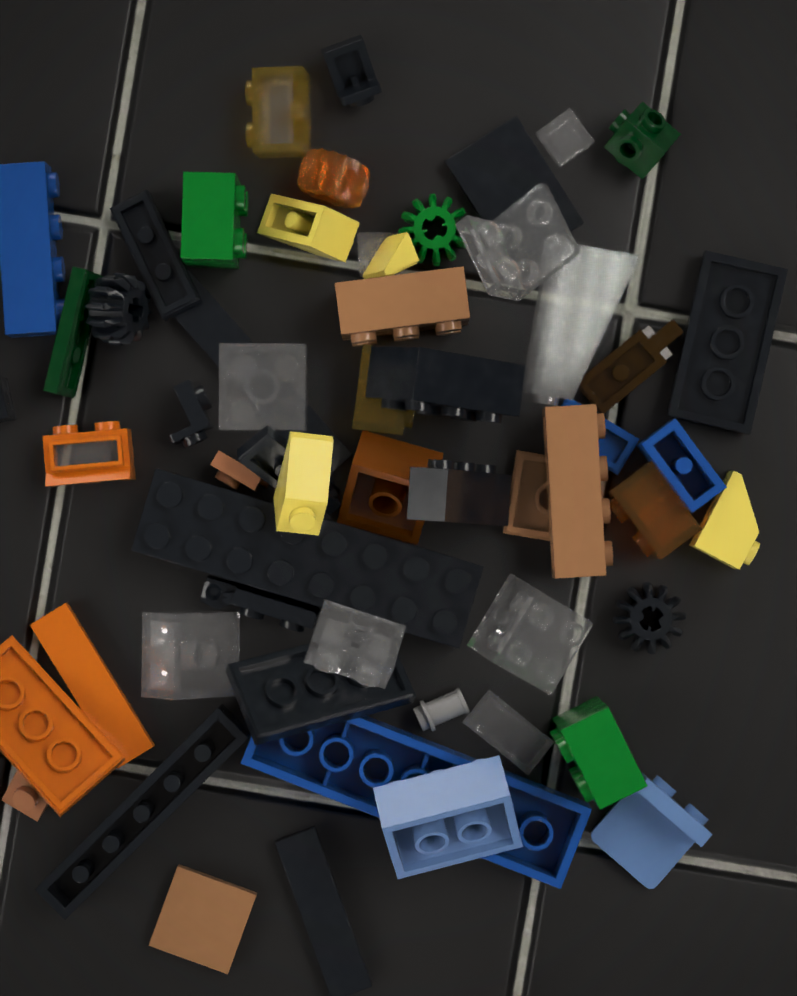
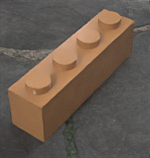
(575, 492)

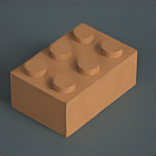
(403, 305)

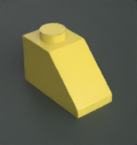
(308, 227)
(303, 483)
(729, 525)

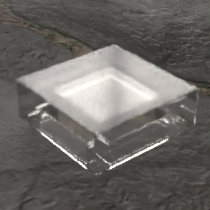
(564, 138)

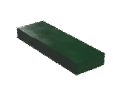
(71, 336)

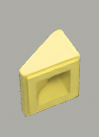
(392, 257)

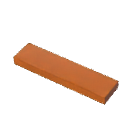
(91, 681)

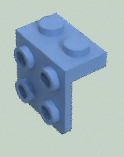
(650, 831)

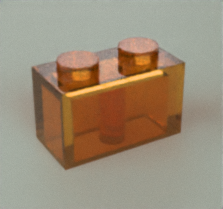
(653, 511)

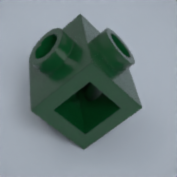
(640, 139)

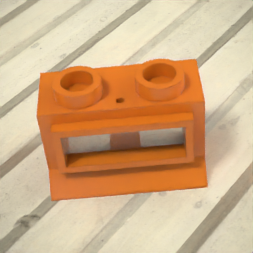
(88, 455)

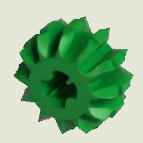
(429, 216)

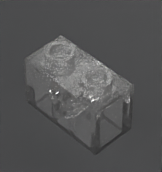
(354, 644)

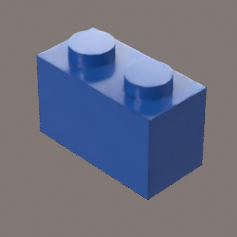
(682, 465)

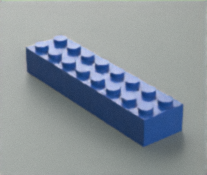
(365, 753)

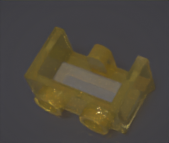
(279, 112)

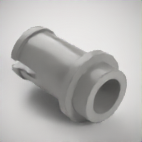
(440, 710)

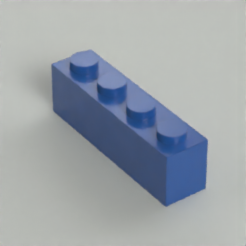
(29, 249)

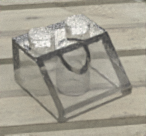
(188, 653)

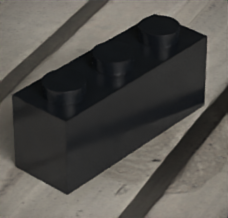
(459, 493)

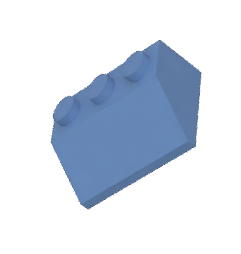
(447, 817)

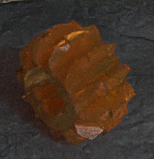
(333, 178)

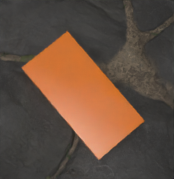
(48, 733)

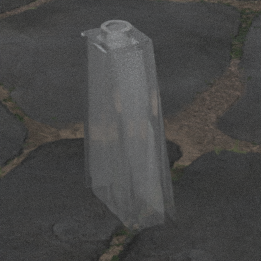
(571, 320)

